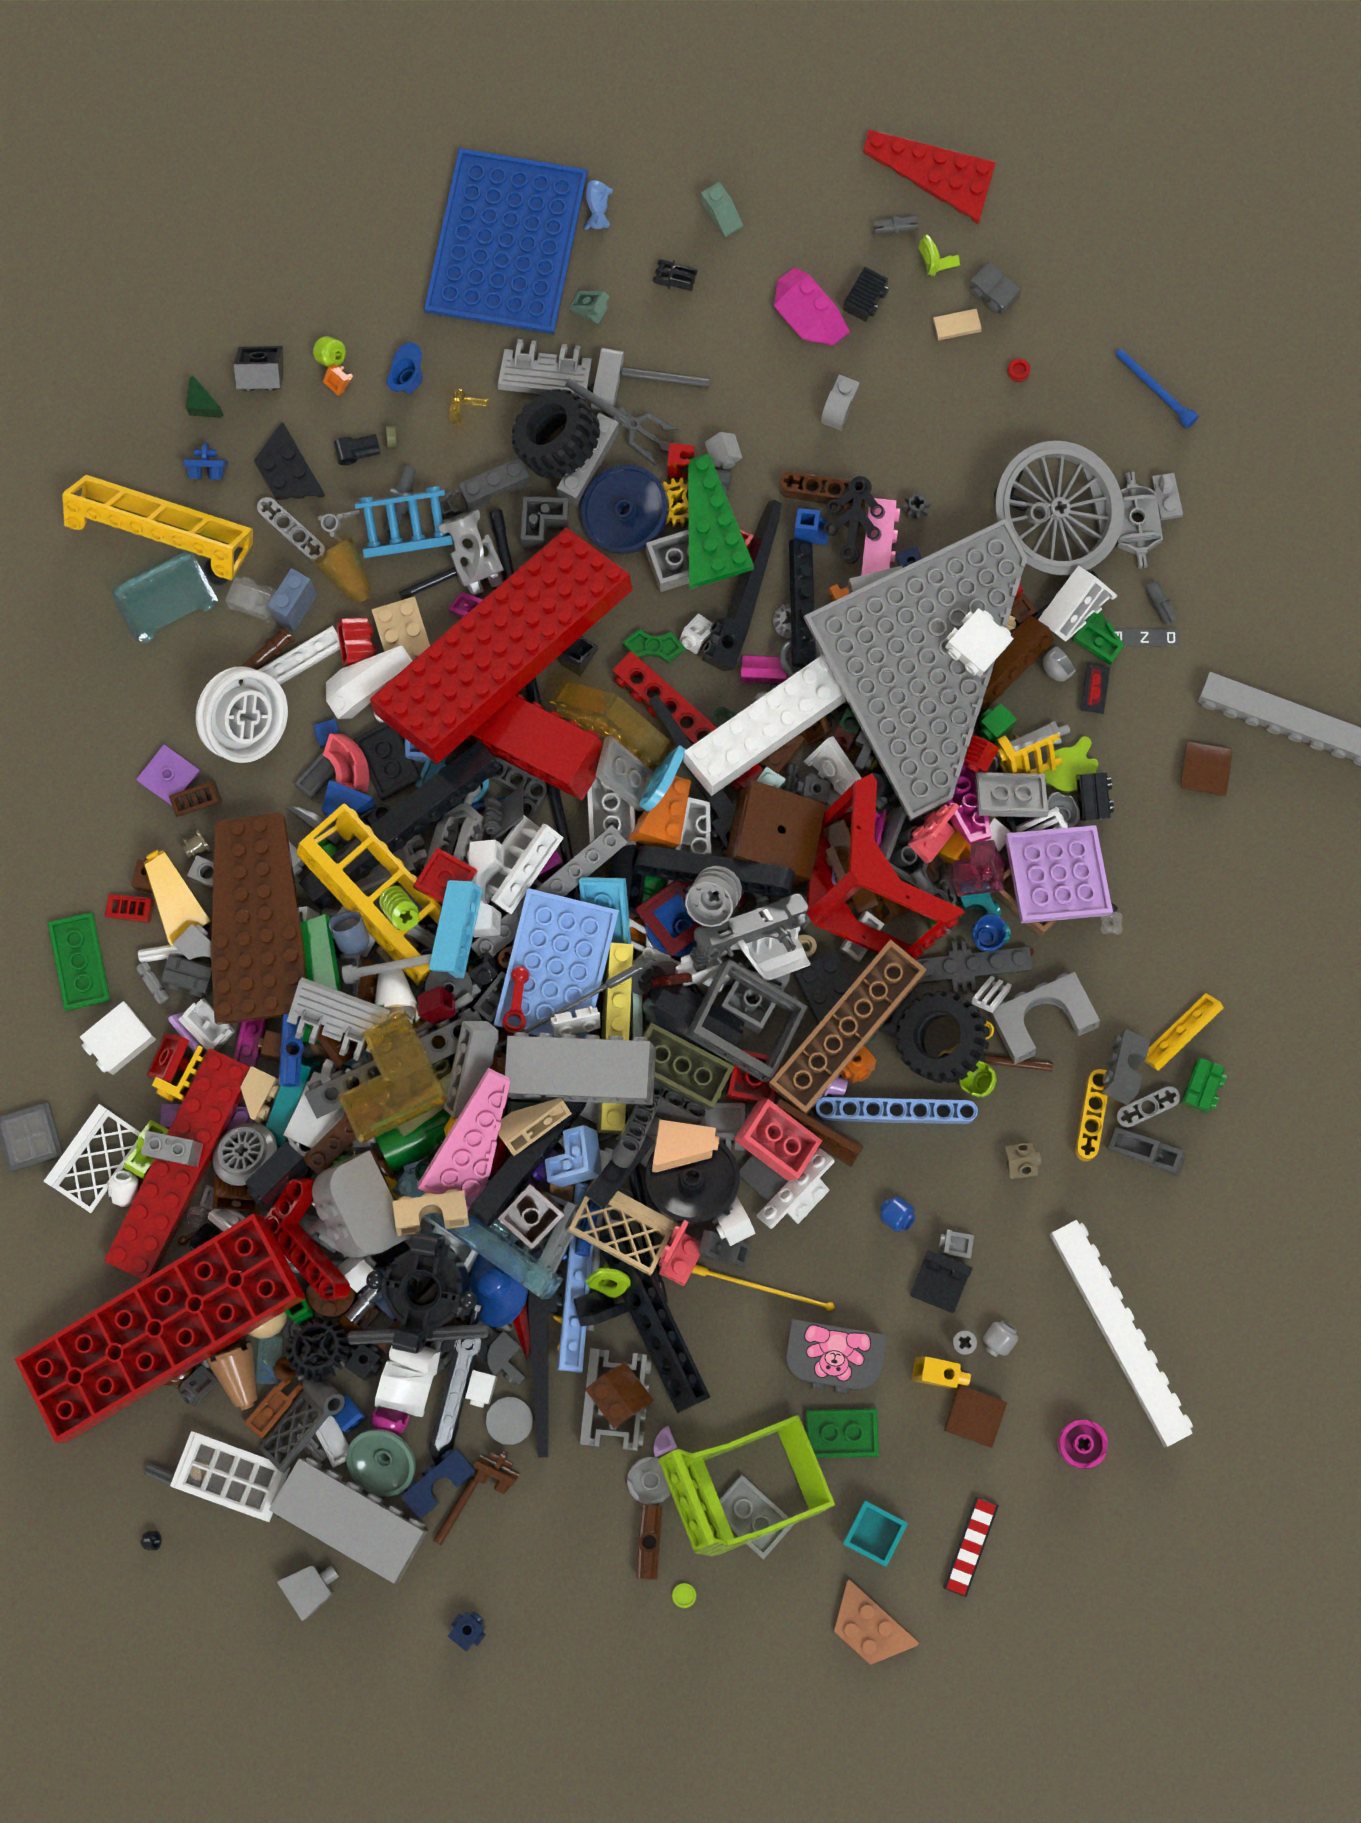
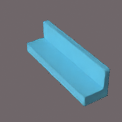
(456, 928)

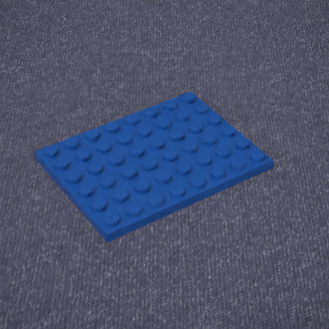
(506, 241)

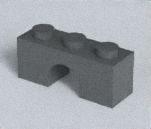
(482, 488)
(1127, 1053)

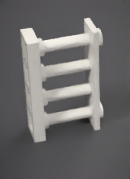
(527, 867)

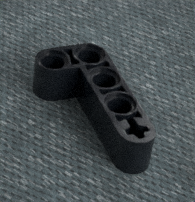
(613, 1177)

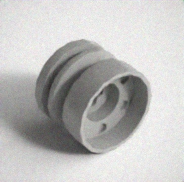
(713, 907)

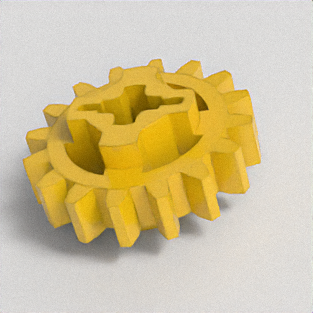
(680, 492)

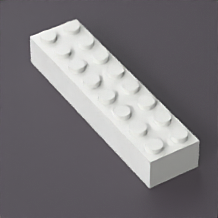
(764, 726)

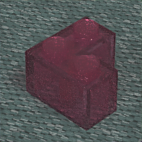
(980, 872)

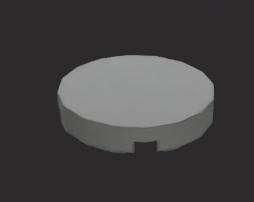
(509, 1420)
(648, 1482)

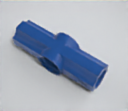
(289, 1064)

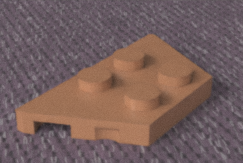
(869, 1628)

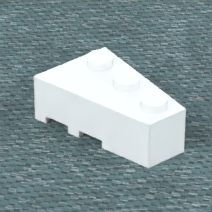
(1075, 603)

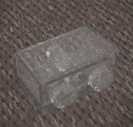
(250, 598)

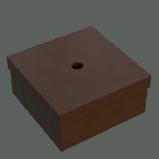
(776, 829)

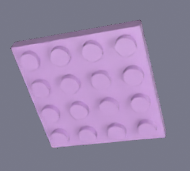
(1058, 874)

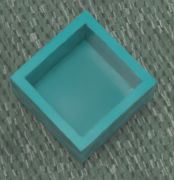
(875, 1533)

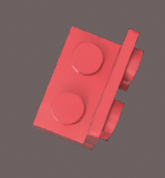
(934, 833)
(679, 1259)

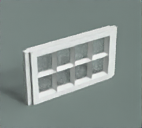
(228, 1476)

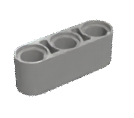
(608, 376)

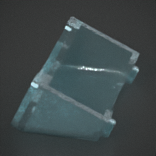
(163, 595)

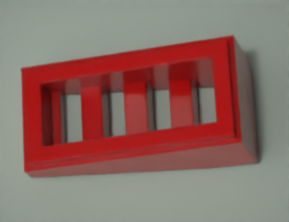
(146, 913)

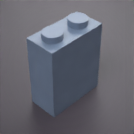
(292, 600)

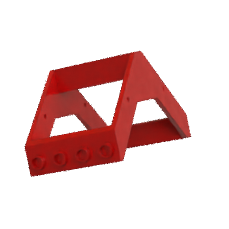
(873, 872)

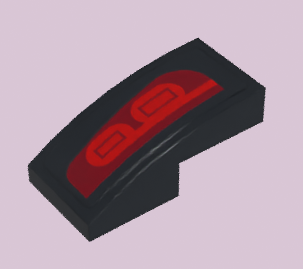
(1095, 688)

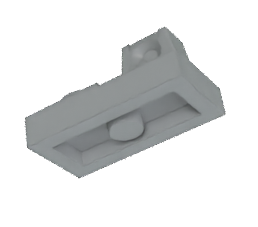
(1167, 496)

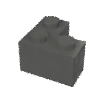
(540, 514)

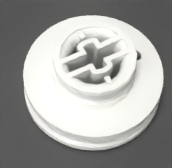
(244, 718)

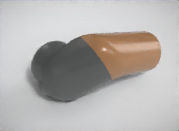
(311, 1051)

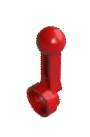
(519, 976)

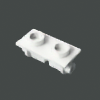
(585, 1021)

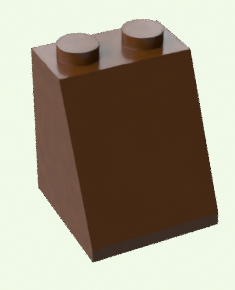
(619, 1395)

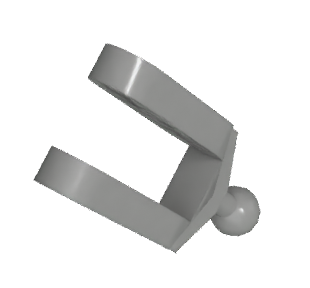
(447, 829)

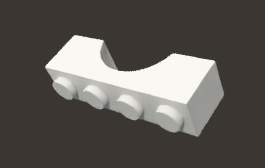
(488, 860)

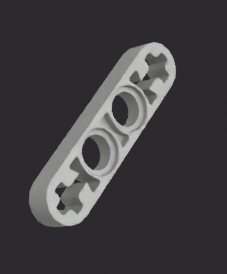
(293, 528)

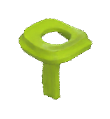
(932, 259)
(609, 1278)

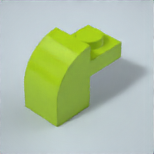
(139, 1163)

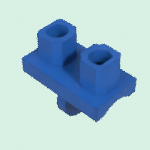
(194, 467)

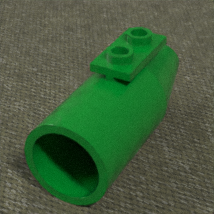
(414, 1146)

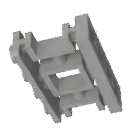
(589, 1404)

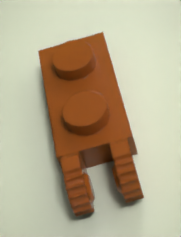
(272, 1409)

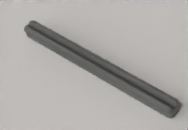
(439, 1333)

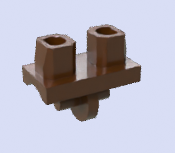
(498, 1468)

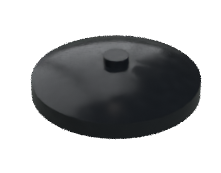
(695, 1190)

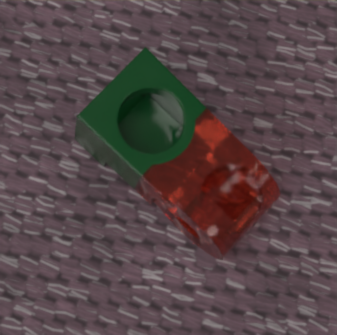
(847, 731)

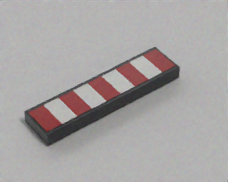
(970, 1546)

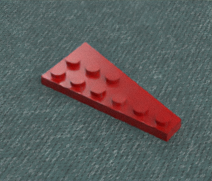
(941, 172)

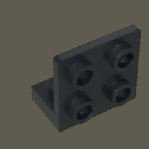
(940, 1281)

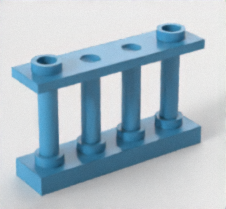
(396, 544)

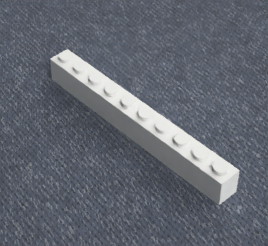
(1121, 1334)

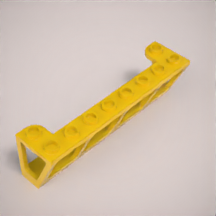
(79, 508)
(353, 898)

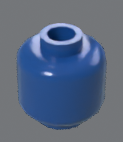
(897, 1214)

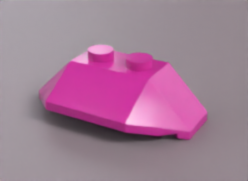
(808, 309)

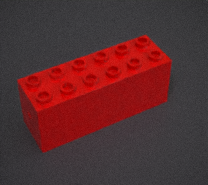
(542, 745)

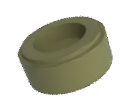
(391, 436)

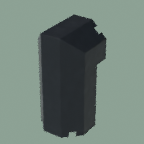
(675, 1008)

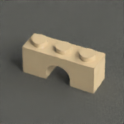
(410, 1211)

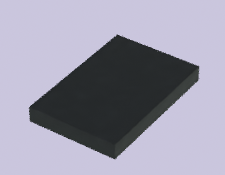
(387, 760)

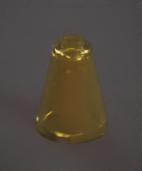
(346, 570)

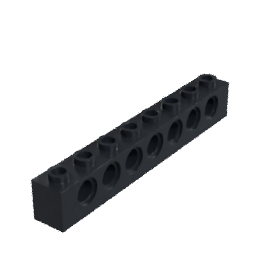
(658, 1329)

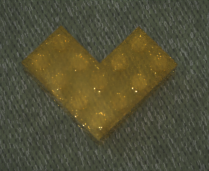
(612, 717)
(403, 1089)

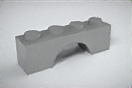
(193, 942)

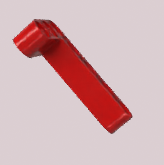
(298, 1245)

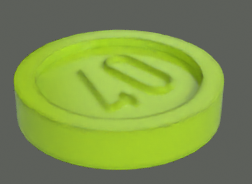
(684, 1595)

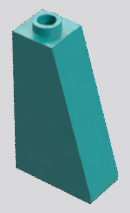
(287, 1101)

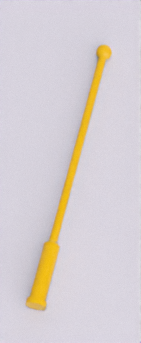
(703, 1271)

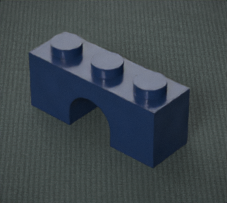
(420, 1495)

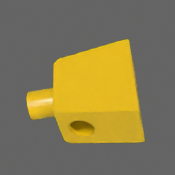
(931, 1372)

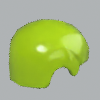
(980, 1082)

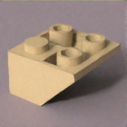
(259, 1094)

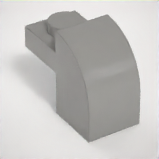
(839, 402)

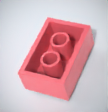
(777, 1140)

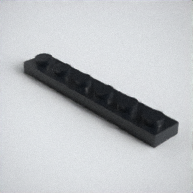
(801, 601)

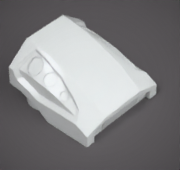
(403, 1389)

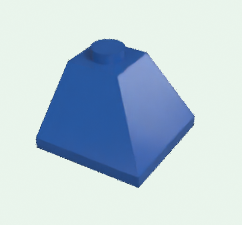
(339, 794)

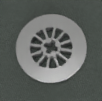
(236, 1175)

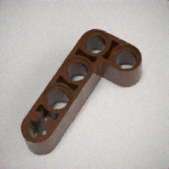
(822, 494)

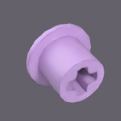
(837, 1089)

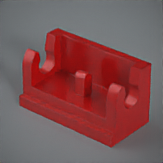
(677, 458)

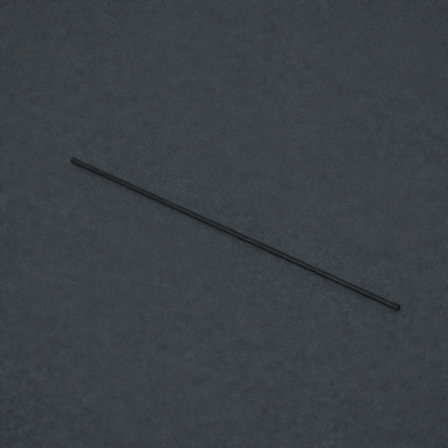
(499, 530)

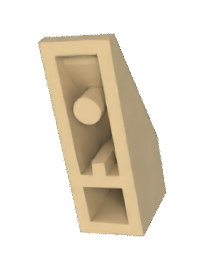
(530, 1123)

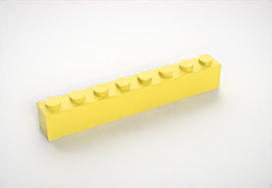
(615, 1023)

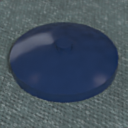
(624, 509)

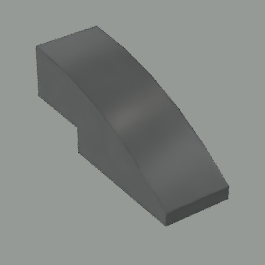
(1147, 1151)

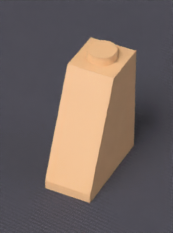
(682, 1144)

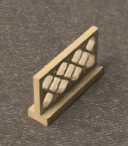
(636, 1212)

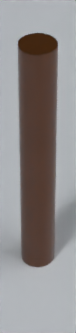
(1028, 1064)
(456, 1510)

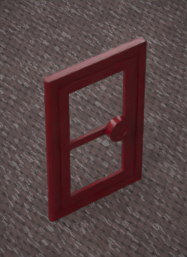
(646, 913)

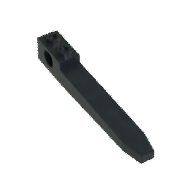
(738, 618)
(719, 801)
(539, 1338)

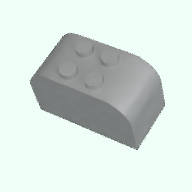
(356, 1207)

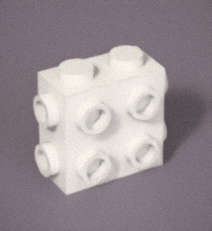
(978, 642)

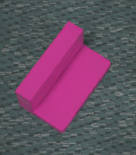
(762, 670)

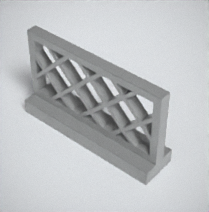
(555, 1245)

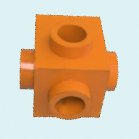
(860, 1066)

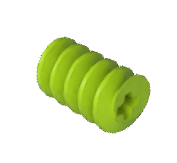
(399, 908)

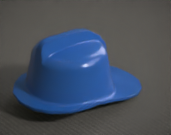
(405, 369)

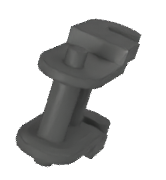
(449, 495)

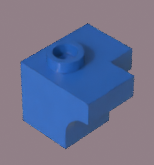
(810, 526)

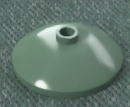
(376, 1471)

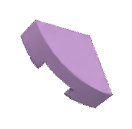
(664, 1442)

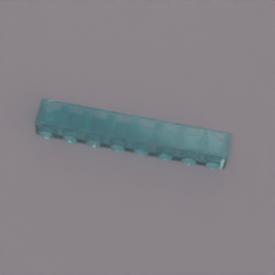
(491, 1246)

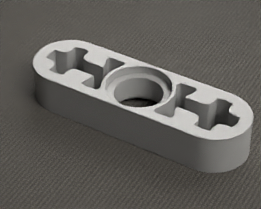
(1160, 1094)

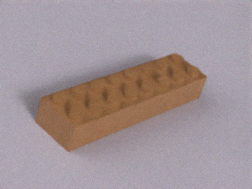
(847, 1027)

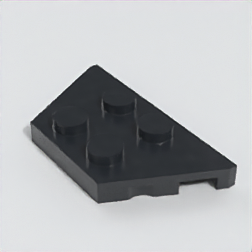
(286, 468)

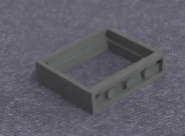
(730, 1052)

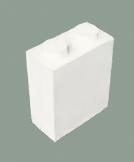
(117, 1038)

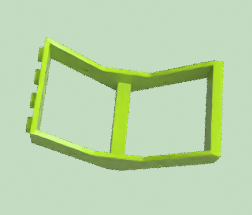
(700, 1504)

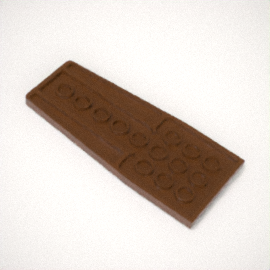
(254, 921)

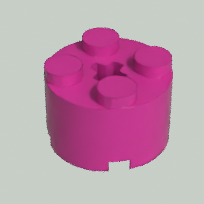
(1068, 1444)

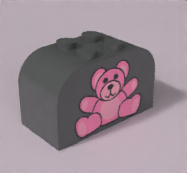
(834, 1356)

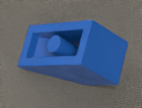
(350, 1416)

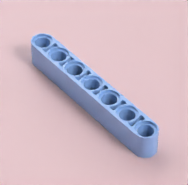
(907, 1106)

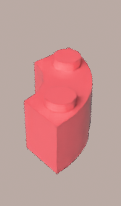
(348, 761)

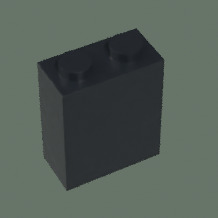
(274, 1175)

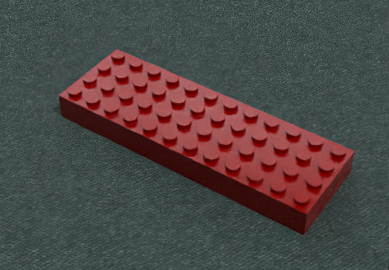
(501, 645)
(159, 1328)

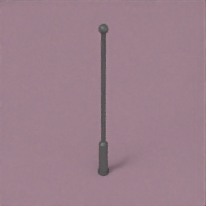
(610, 983)

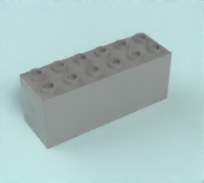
(580, 1069)
(349, 1519)

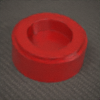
(1018, 370)

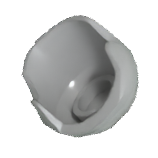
(1067, 808)

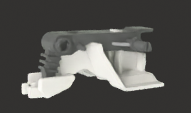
(764, 934)

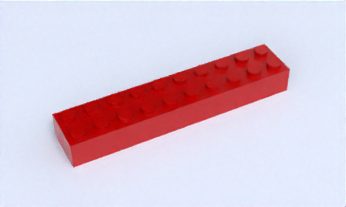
(172, 1185)

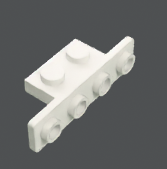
(799, 1195)

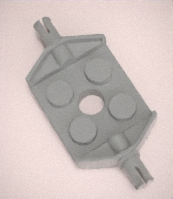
(1139, 536)

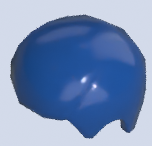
(989, 932)

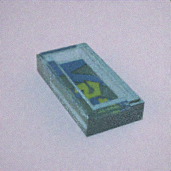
(268, 1353)

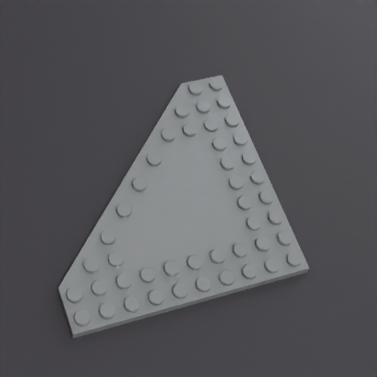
(894, 662)

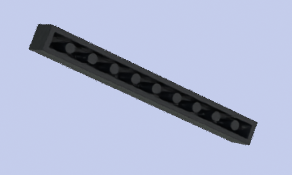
(412, 816)

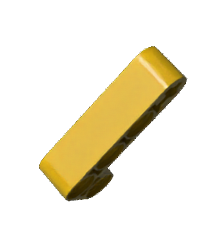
(1090, 1114)

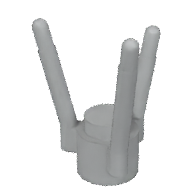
(332, 522)

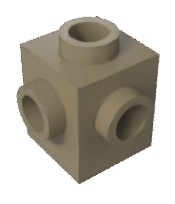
(1022, 1160)

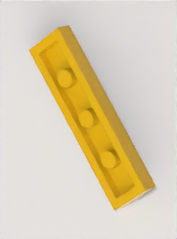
(1182, 1031)

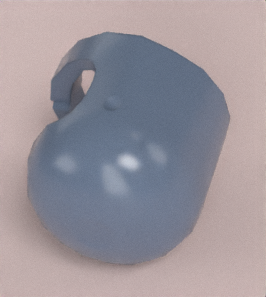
(351, 940)

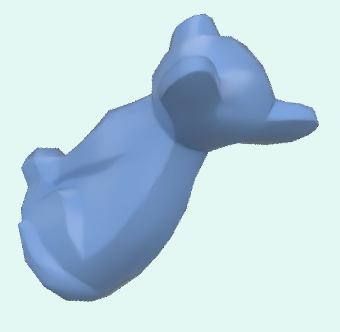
(597, 197)

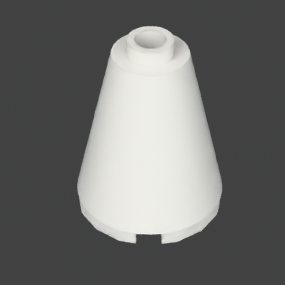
(395, 994)

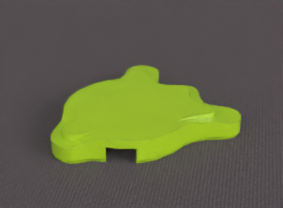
(1073, 763)

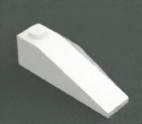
(354, 685)

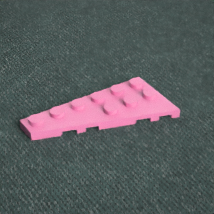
(470, 1146)

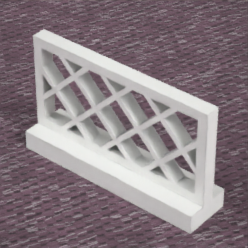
(78, 1146)

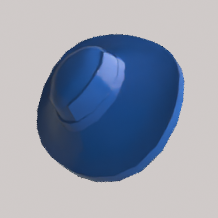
(676, 920)
(497, 1292)

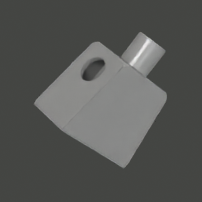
(308, 1589)

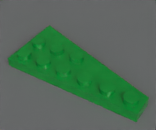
(714, 535)

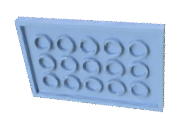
(566, 955)

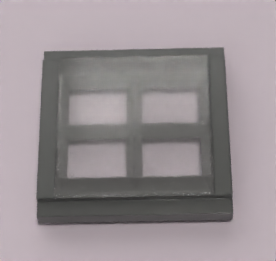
(29, 1137)

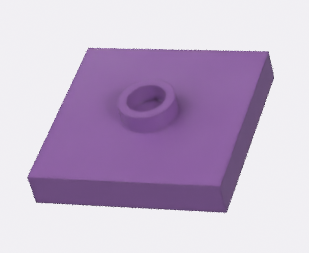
(168, 774)

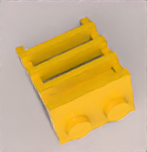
(1018, 761)
(172, 1092)

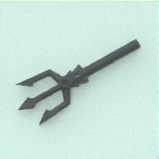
(626, 420)

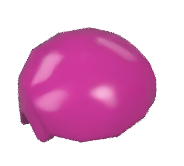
(390, 1420)

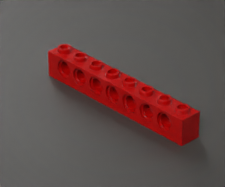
(634, 666)

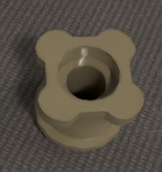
(195, 845)

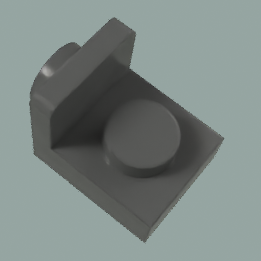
(197, 1386)

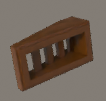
(214, 793)

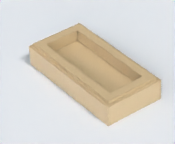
(957, 324)

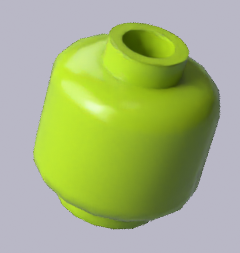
(329, 351)

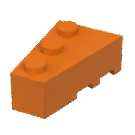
(665, 822)

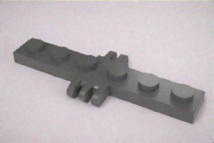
(963, 966)

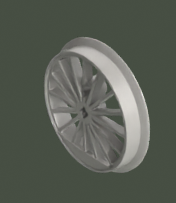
(1103, 491)

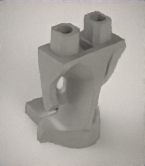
(479, 566)

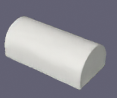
(856, 951)
(424, 1361)

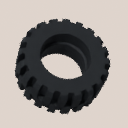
(569, 448)
(918, 1020)

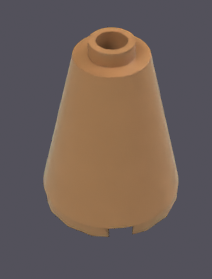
(236, 1373)

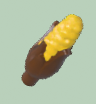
(388, 1175)

